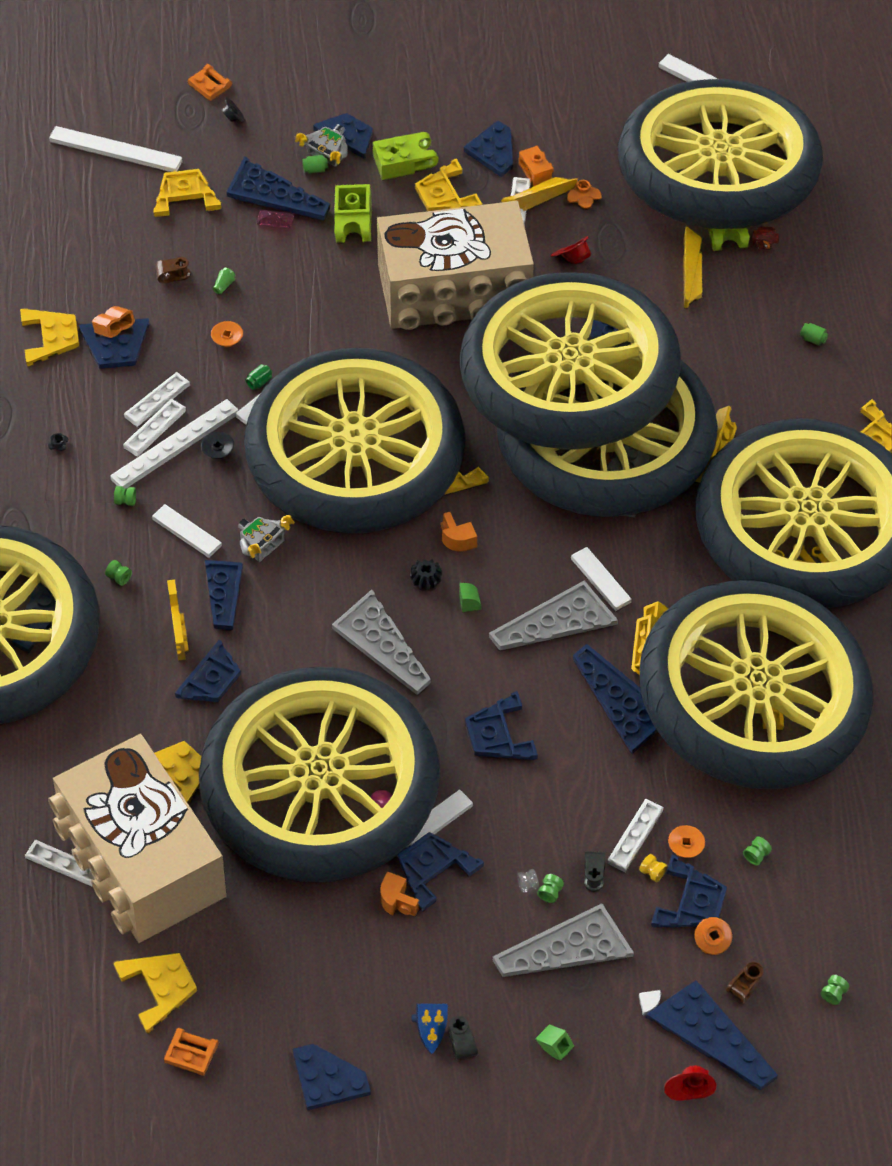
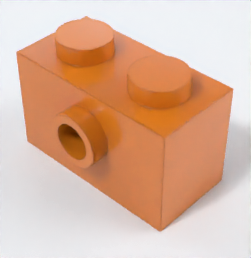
(535, 165)

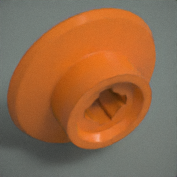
(227, 328)
(686, 834)
(704, 940)

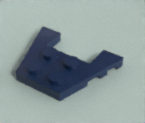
(117, 350)
(491, 735)
(428, 859)
(700, 899)

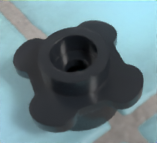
(58, 442)

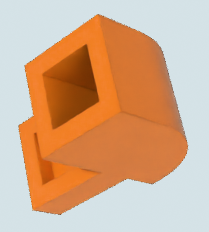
(458, 537)
(393, 896)

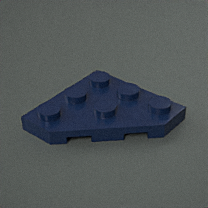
(493, 148)
(328, 1078)

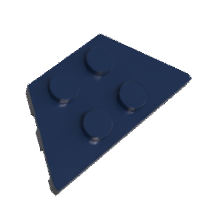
(356, 132)
(211, 676)

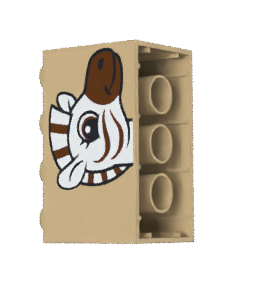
(450, 261)
(137, 839)

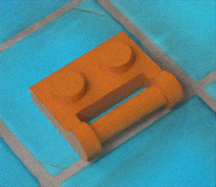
(206, 86)
(190, 1057)

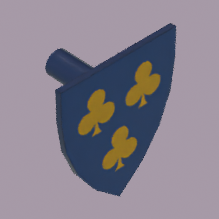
(431, 1024)

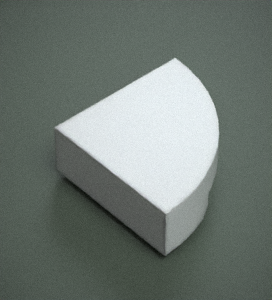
(649, 1001)

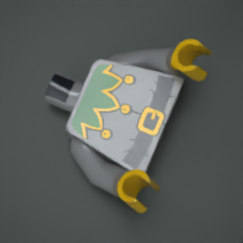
(326, 142)
(262, 536)

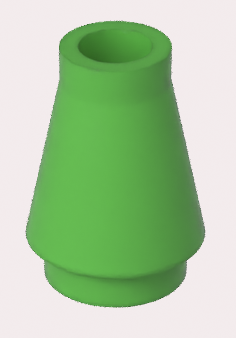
(224, 279)

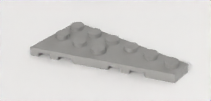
(563, 615)
(378, 638)
(578, 941)

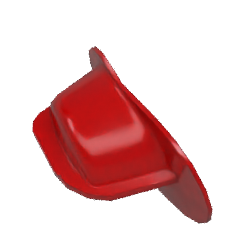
(576, 252)
(691, 1084)

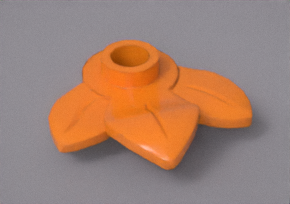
(584, 194)

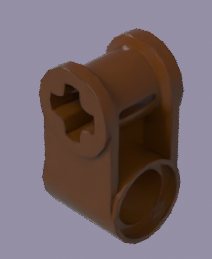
(170, 270)
(743, 984)

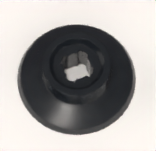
(231, 111)
(217, 439)

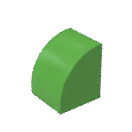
(469, 597)
(555, 1042)

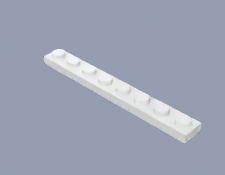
(174, 444)

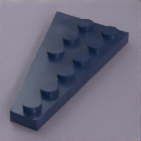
(271, 190)
(617, 696)
(708, 1029)

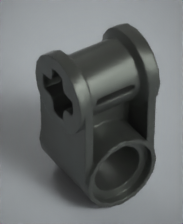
(594, 870)
(462, 1041)

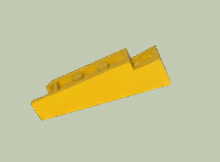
(542, 192)
(692, 267)
(725, 432)
(643, 627)

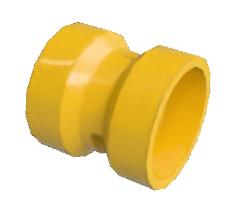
(653, 868)

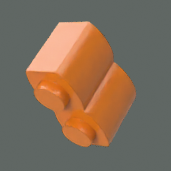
(113, 321)

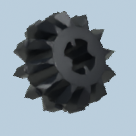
(426, 574)

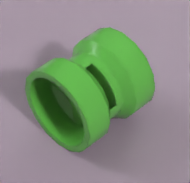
(125, 495)
(118, 572)
(757, 851)
(550, 888)
(835, 989)

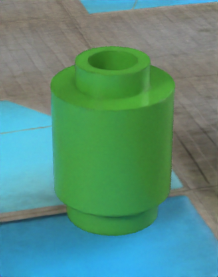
(315, 164)
(814, 334)

